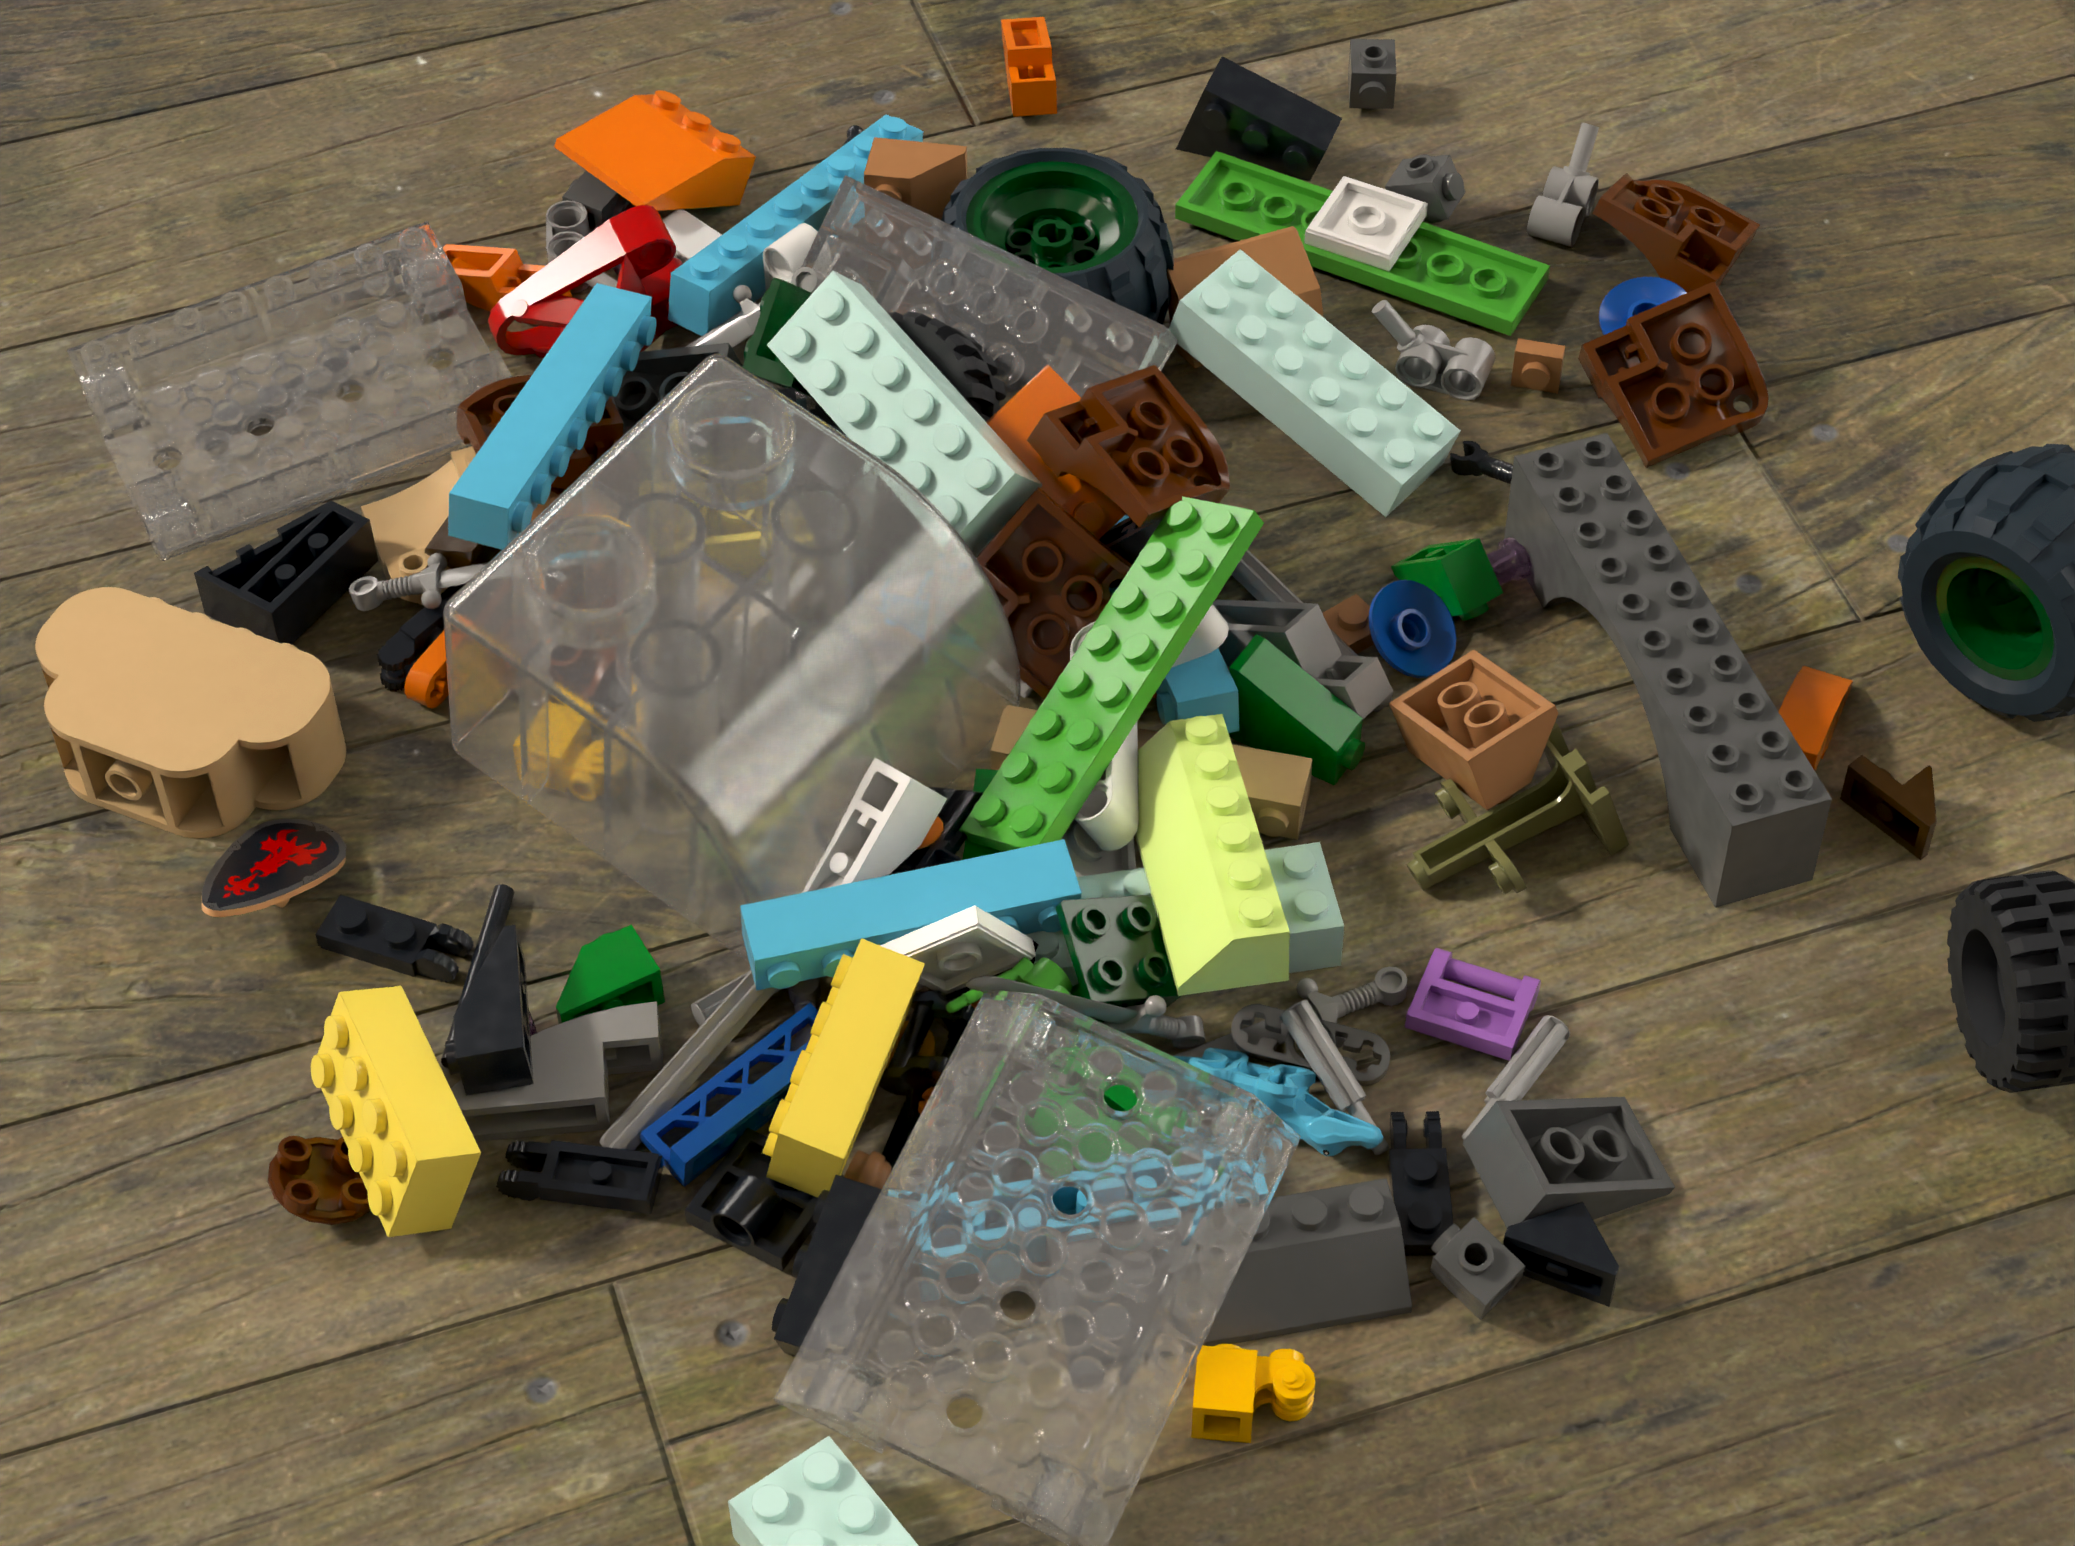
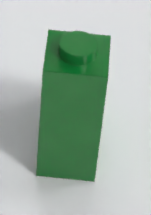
(1293, 713)

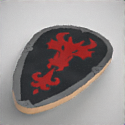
(272, 866)

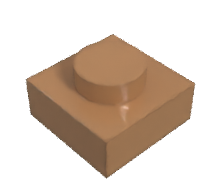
(1537, 365)
(1351, 623)

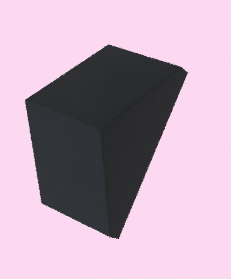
(1565, 1253)

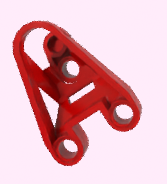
(631, 239)

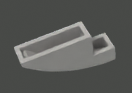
(1307, 640)
(569, 1076)

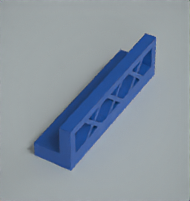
(751, 1108)

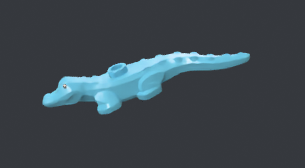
(1288, 1096)

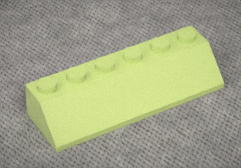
(1207, 861)

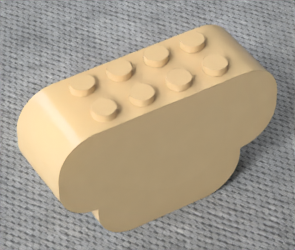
(184, 714)

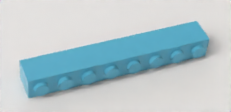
(705, 283)
(550, 417)

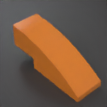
(1029, 66)
(489, 272)
(1814, 709)

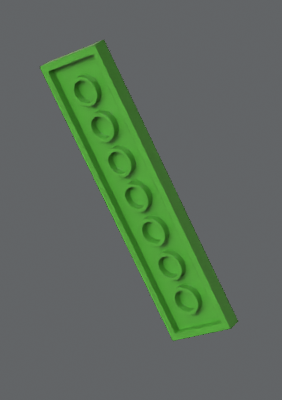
(1433, 270)
(1112, 675)

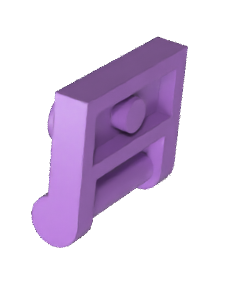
(1470, 1015)

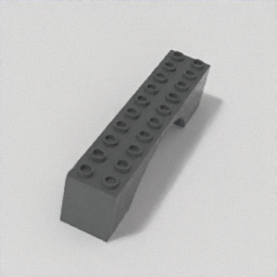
(1729, 764)

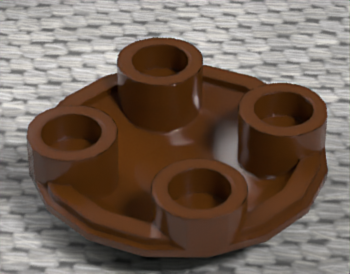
(317, 1181)

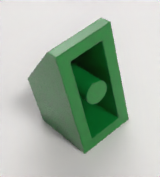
(1456, 573)
(609, 975)

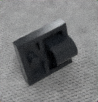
(749, 1208)

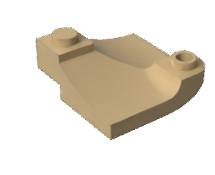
(411, 518)

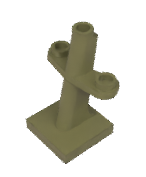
(1557, 798)

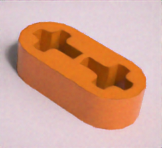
(428, 676)

